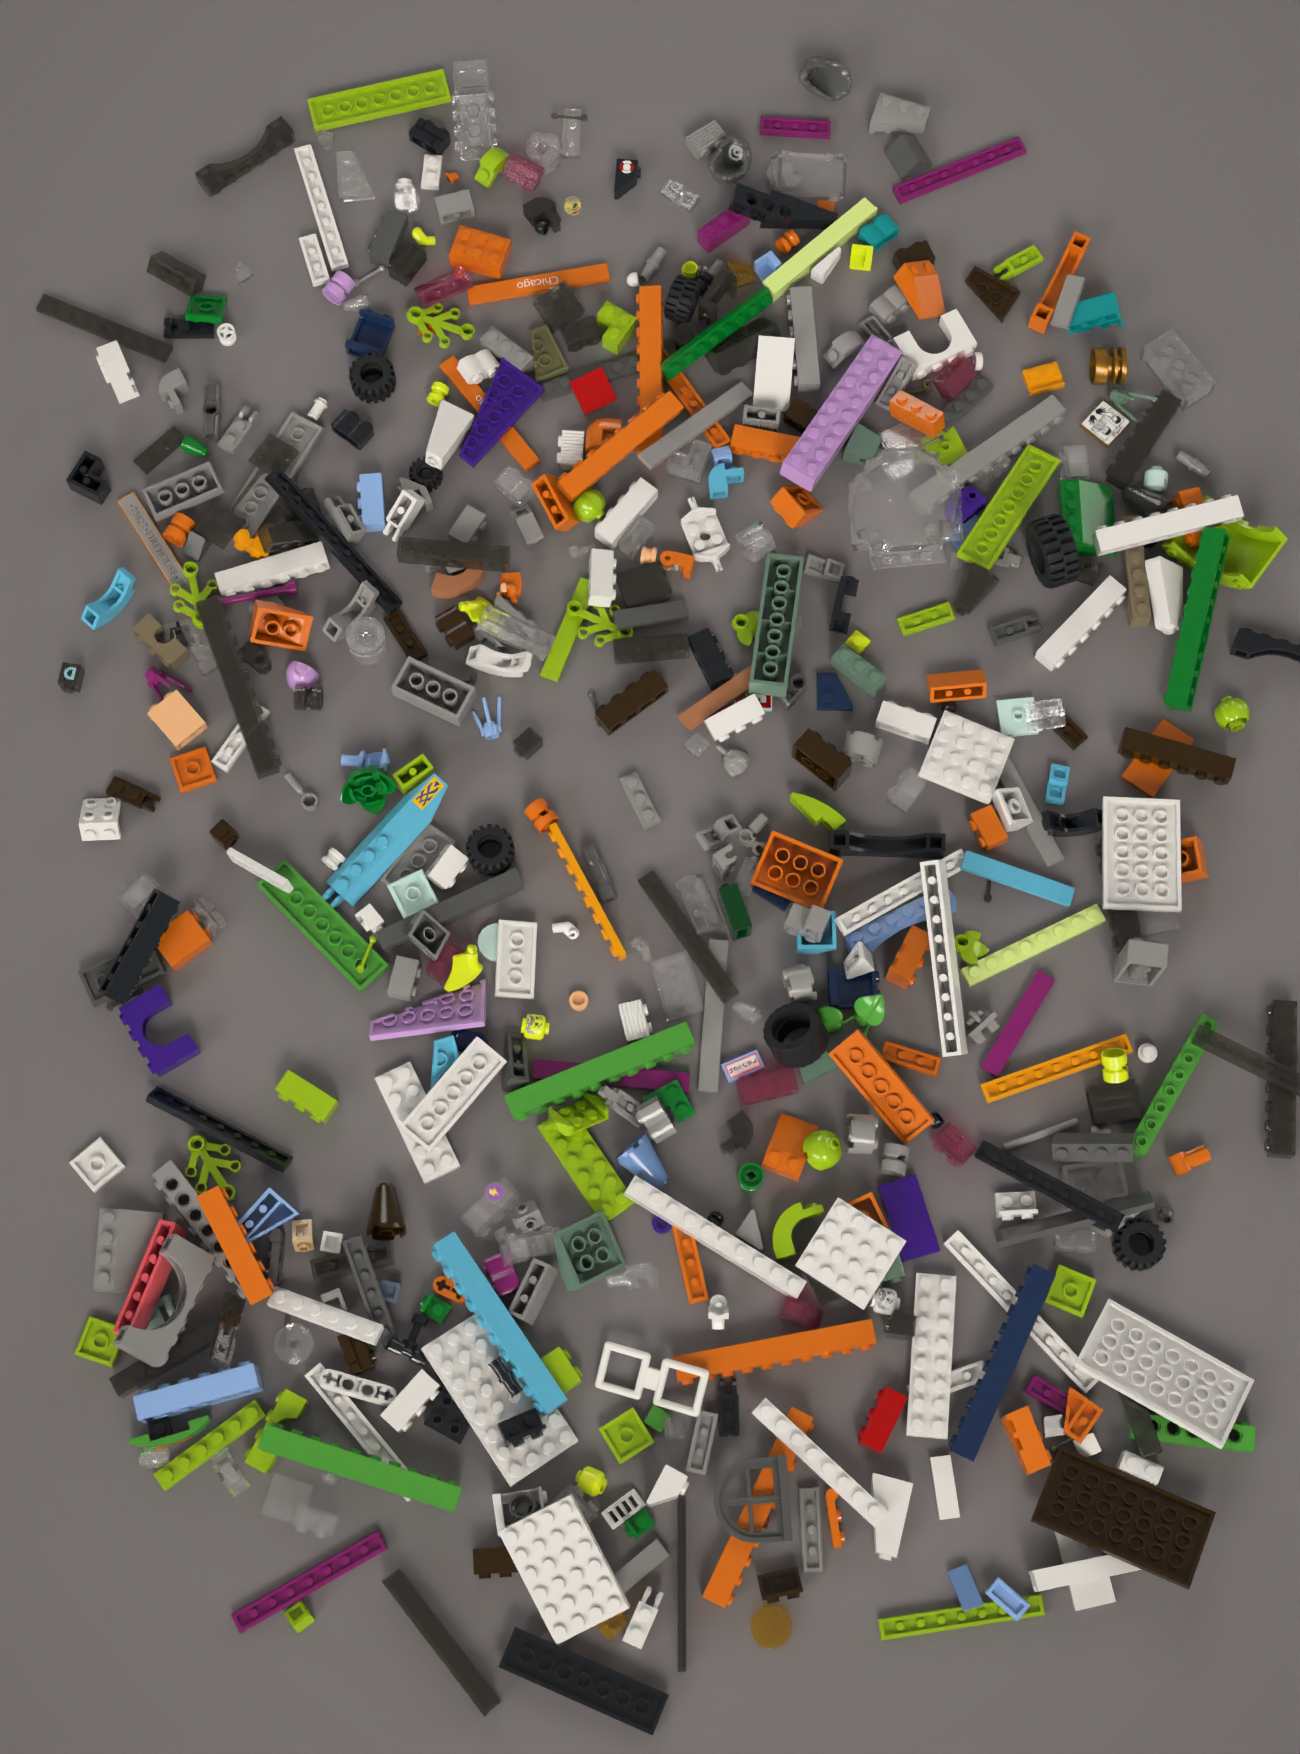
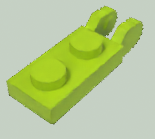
(1019, 263)

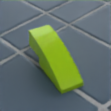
(817, 812)

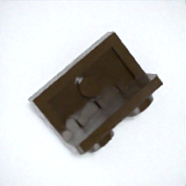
(780, 1584)

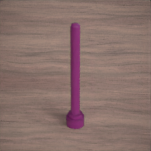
(288, 588)

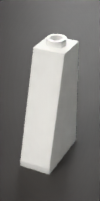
(448, 432)
(1166, 593)
(895, 1498)

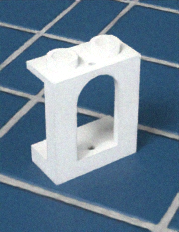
(501, 1499)

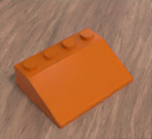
(796, 871)

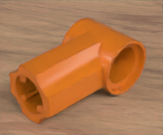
(1185, 1161)

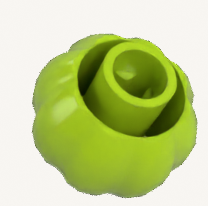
(589, 505)
(1232, 712)

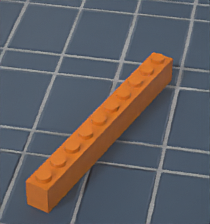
(650, 351)
(778, 1350)
(737, 1552)

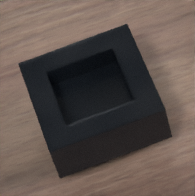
(160, 1428)

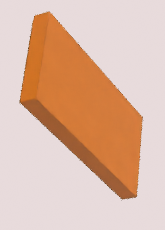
(1149, 777)

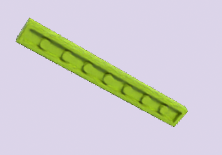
(952, 1618)

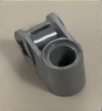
(793, 692)

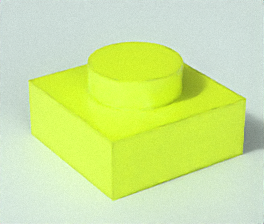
(857, 642)

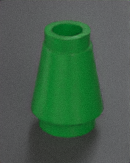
(193, 446)

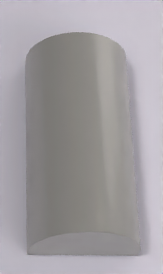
(183, 491)

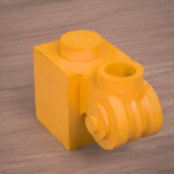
(252, 546)

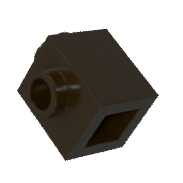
(224, 834)

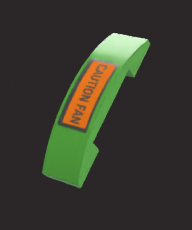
(196, 1426)

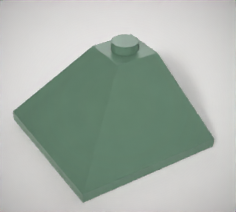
(587, 1251)

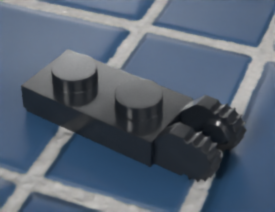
(728, 1411)

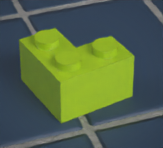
(618, 326)

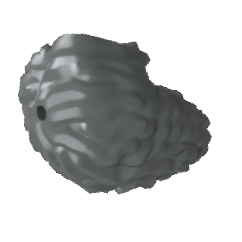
(826, 78)
(727, 163)

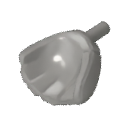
(734, 761)

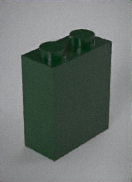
(734, 911)

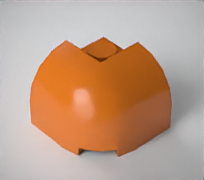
(599, 431)

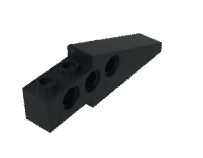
(795, 212)

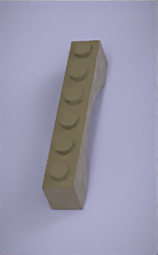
(1137, 586)

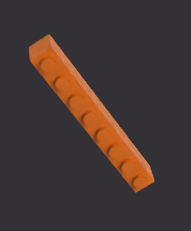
(619, 446)

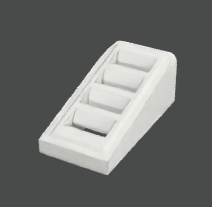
(824, 268)
(608, 1518)

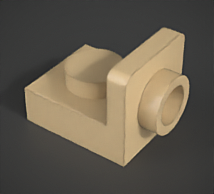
(302, 1235)

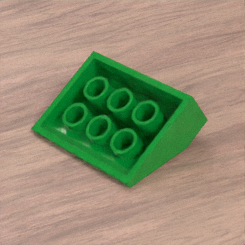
(1085, 508)

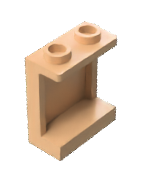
(177, 719)

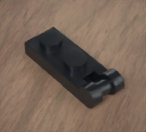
(188, 329)

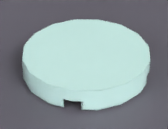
(488, 941)

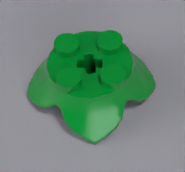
(368, 788)

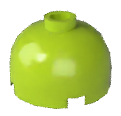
(822, 1149)

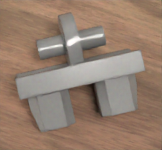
(978, 1022)

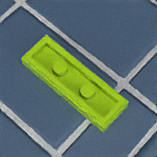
(925, 619)

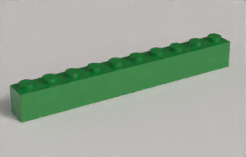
(1197, 619)

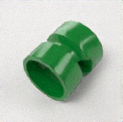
(750, 1177)

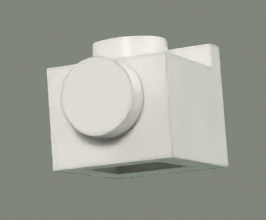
(370, 919)

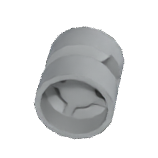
(894, 1160)

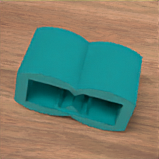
(879, 232)

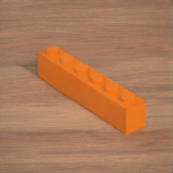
(234, 1244)

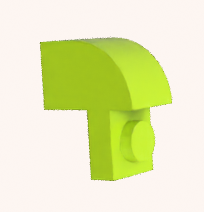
(491, 164)

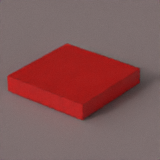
(593, 391)

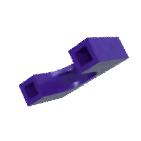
(137, 1015)

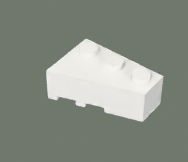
(116, 371)

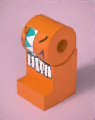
(678, 562)

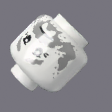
(884, 1301)

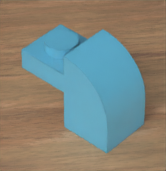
(720, 477)

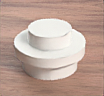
(1147, 1053)

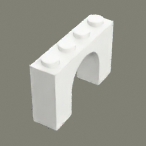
(960, 345)

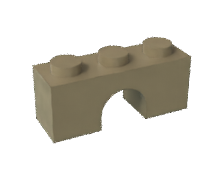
(171, 653)

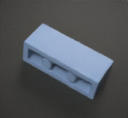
(372, 501)

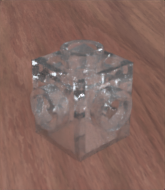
(404, 194)

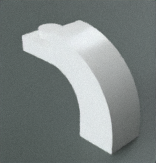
(498, 663)

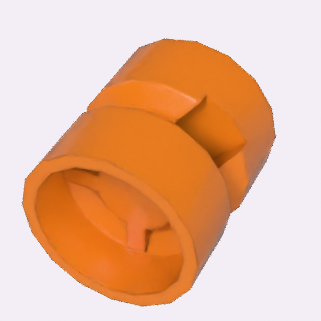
(178, 530)
(541, 815)

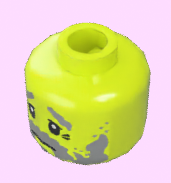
(534, 1026)

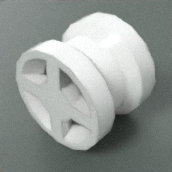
(224, 330)
(333, 859)

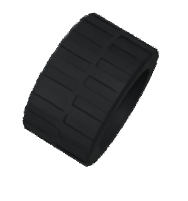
(787, 1019)

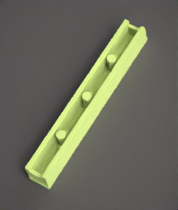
(820, 247)

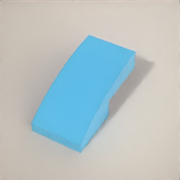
(1057, 784)

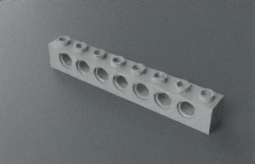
(170, 1172)

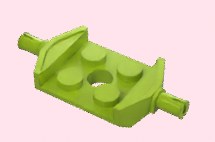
(577, 1115)

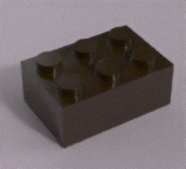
(822, 759)

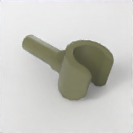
(924, 388)

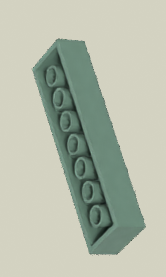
(776, 625)

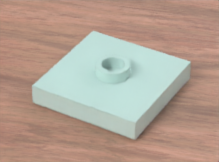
(1012, 717)
(412, 893)

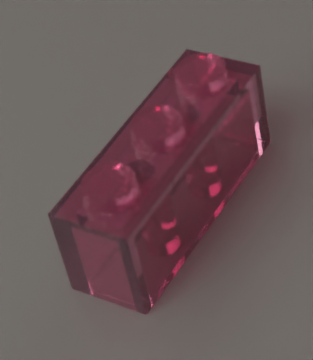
(443, 287)
(766, 1086)

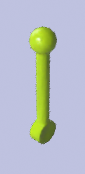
(360, 968)

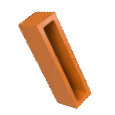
(761, 443)

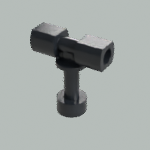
(409, 1347)

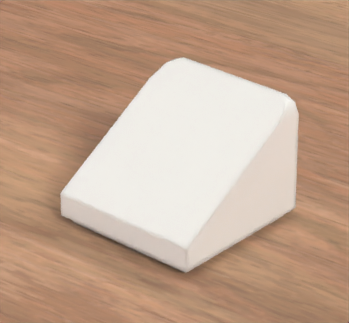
(1088, 1446)

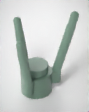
(1121, 396)

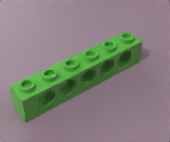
(1244, 1442)

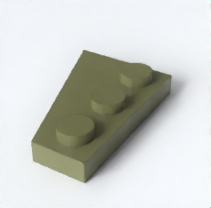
(546, 355)

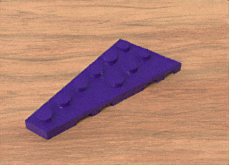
(502, 407)

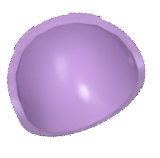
(301, 674)

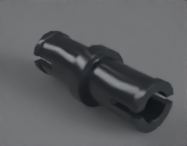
(505, 1377)

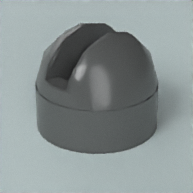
(1165, 1215)

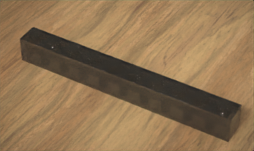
(237, 687)

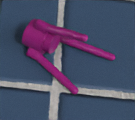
(158, 677)

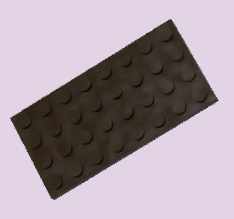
(1123, 1517)

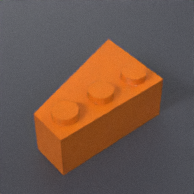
(1026, 1440)

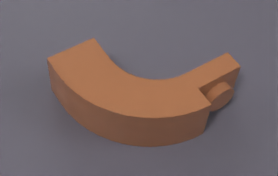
(458, 585)

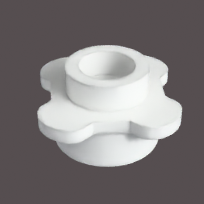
(402, 182)

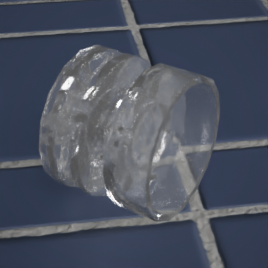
(372, 648)

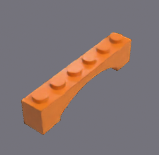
(1069, 264)

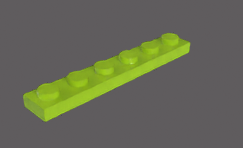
(210, 1445)

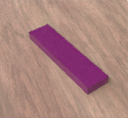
(795, 127)

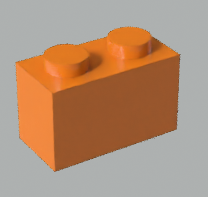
(988, 828)

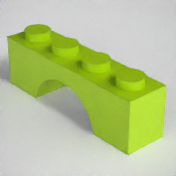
(288, 1407)

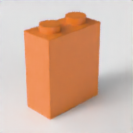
(184, 940)

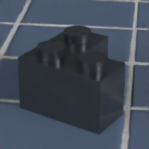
(86, 478)

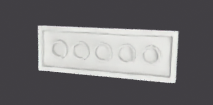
(453, 1094)
(402, 1095)

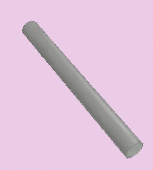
(1040, 1134)

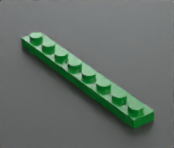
(716, 333)

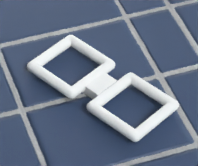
(652, 1378)

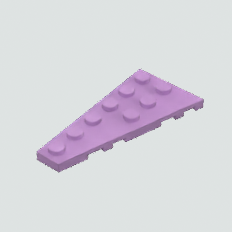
(440, 1014)

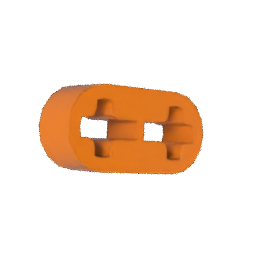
(447, 1293)

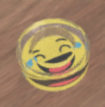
(572, 205)

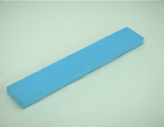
(1017, 878)

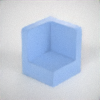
(766, 265)

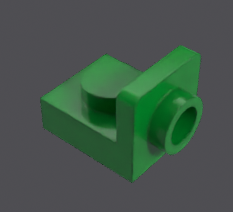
(435, 1308)
(638, 1524)

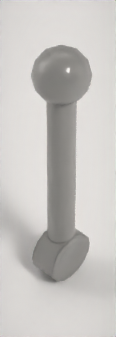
(357, 282)

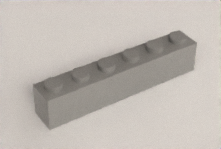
(805, 346)

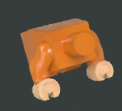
(510, 586)

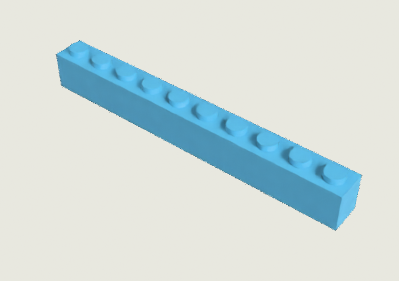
(499, 1324)

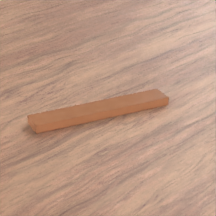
(716, 700)

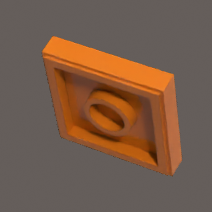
(193, 769)

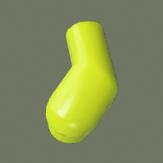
(421, 238)

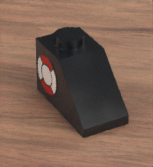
(626, 176)

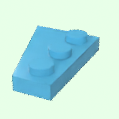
(443, 1057)

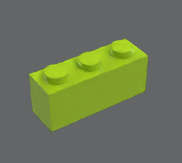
(306, 1097)

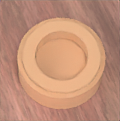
(578, 1000)

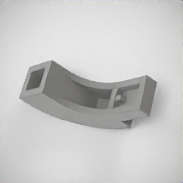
(360, 606)

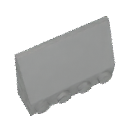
(121, 1247)

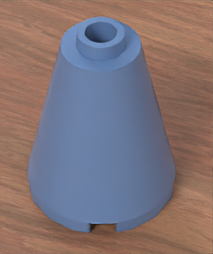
(643, 1162)

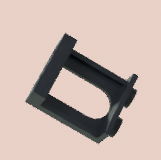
(840, 620)

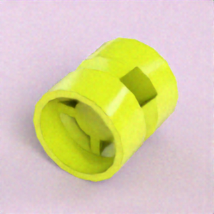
(1114, 1065)

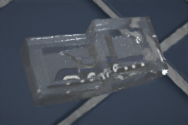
(679, 196)

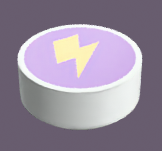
(977, 361)

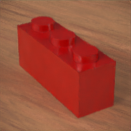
(881, 1419)

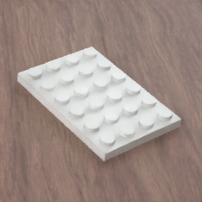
(1141, 854)
(564, 1569)

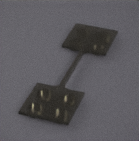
(221, 523)

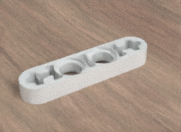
(356, 1391)

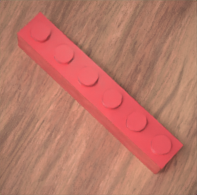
(148, 1280)

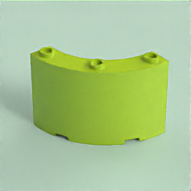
(1247, 554)

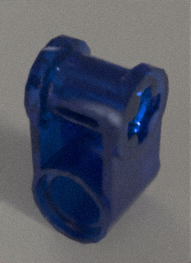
(464, 1038)

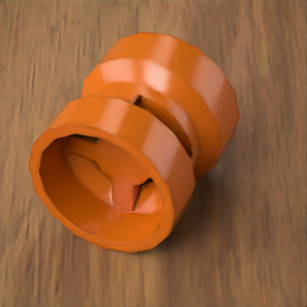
(789, 240)

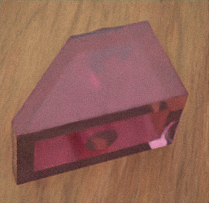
(801, 1313)

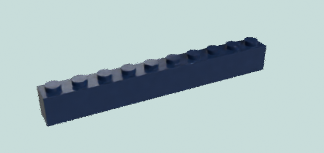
(1002, 1363)

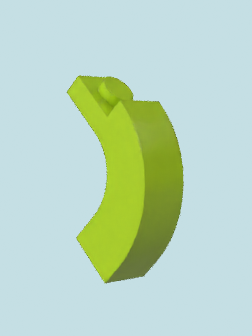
(781, 1237)

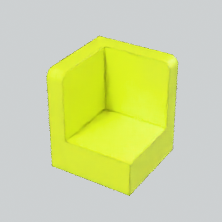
(861, 257)

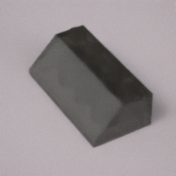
(740, 346)

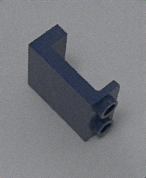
(370, 334)
(845, 991)

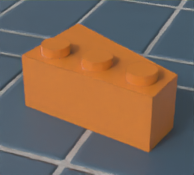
(909, 958)

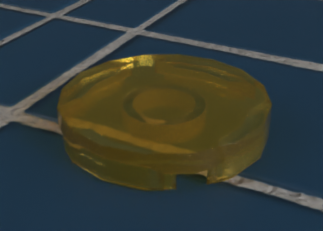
(771, 1627)

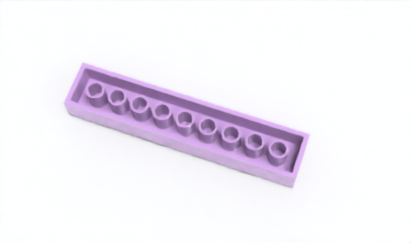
(840, 413)

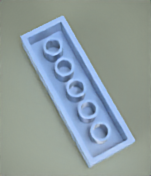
(198, 1393)

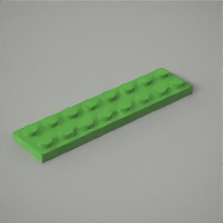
(324, 927)

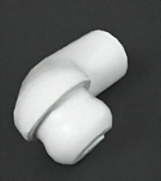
(567, 928)

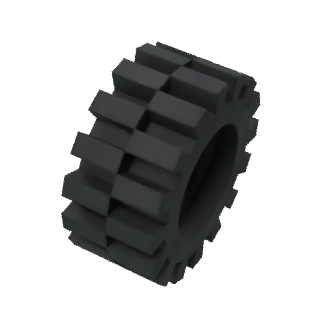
(430, 483)

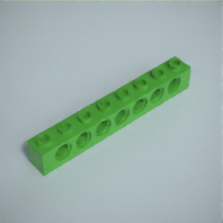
(1169, 1089)

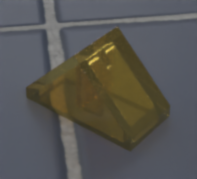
(743, 272)

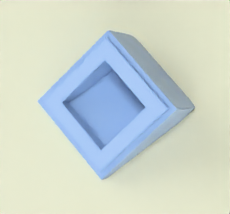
(722, 455)

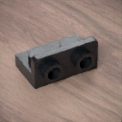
(521, 1427)

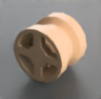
(648, 555)

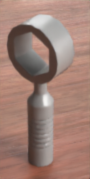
(299, 789)

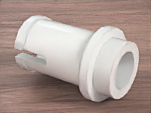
(317, 409)

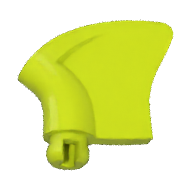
(474, 607)
(464, 969)

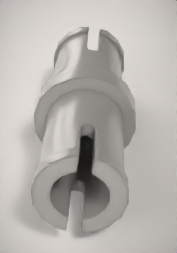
(652, 264)
(1193, 464)

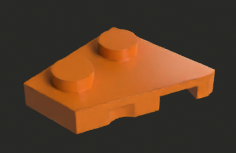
(1079, 1416)

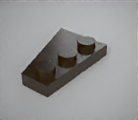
(993, 292)

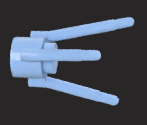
(490, 729)

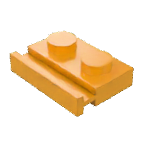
(1043, 378)

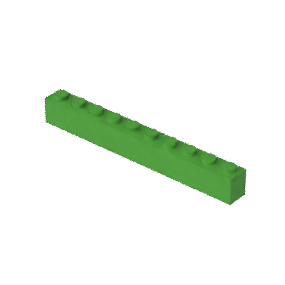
(599, 1071)
(360, 1468)

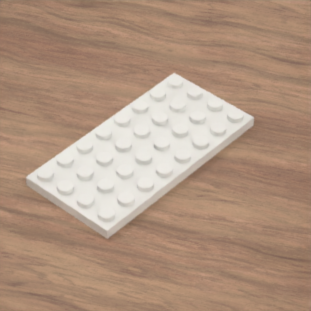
(462, 1365)
(1164, 1373)

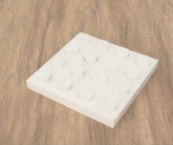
(966, 757)
(850, 1253)

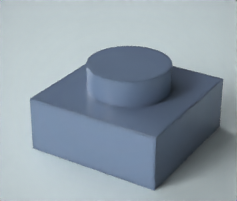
(390, 1291)

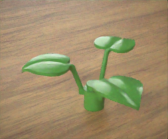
(869, 1011)

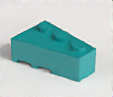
(1095, 313)

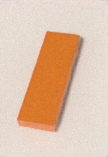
(911, 1059)

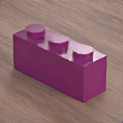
(721, 229)

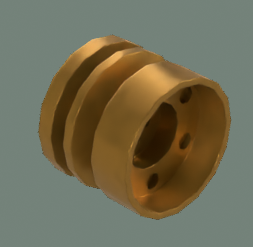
(1111, 366)

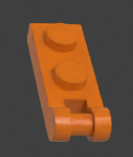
(834, 1517)

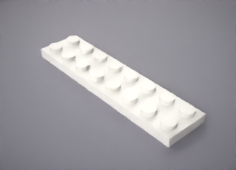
(931, 1356)

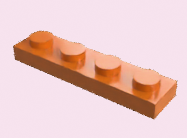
(690, 1267)

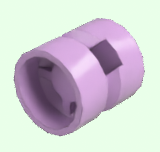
(338, 287)

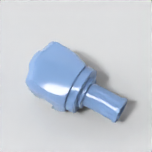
(379, 759)

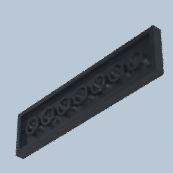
(583, 1681)

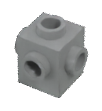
(527, 1216)

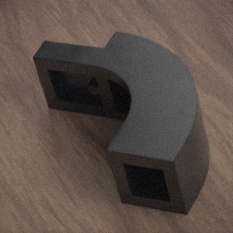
(1072, 824)

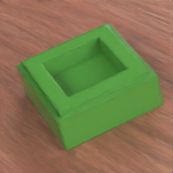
(656, 1418)

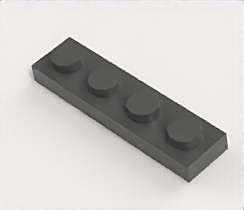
(966, 401)

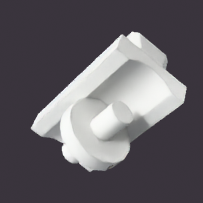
(718, 1311)

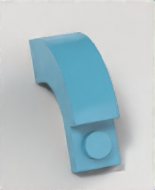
(112, 602)

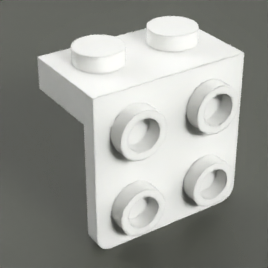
(100, 819)

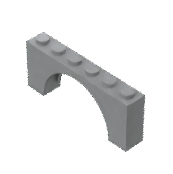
(191, 1268)

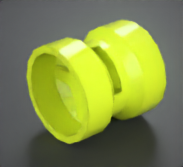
(438, 393)

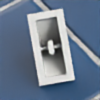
(858, 961)

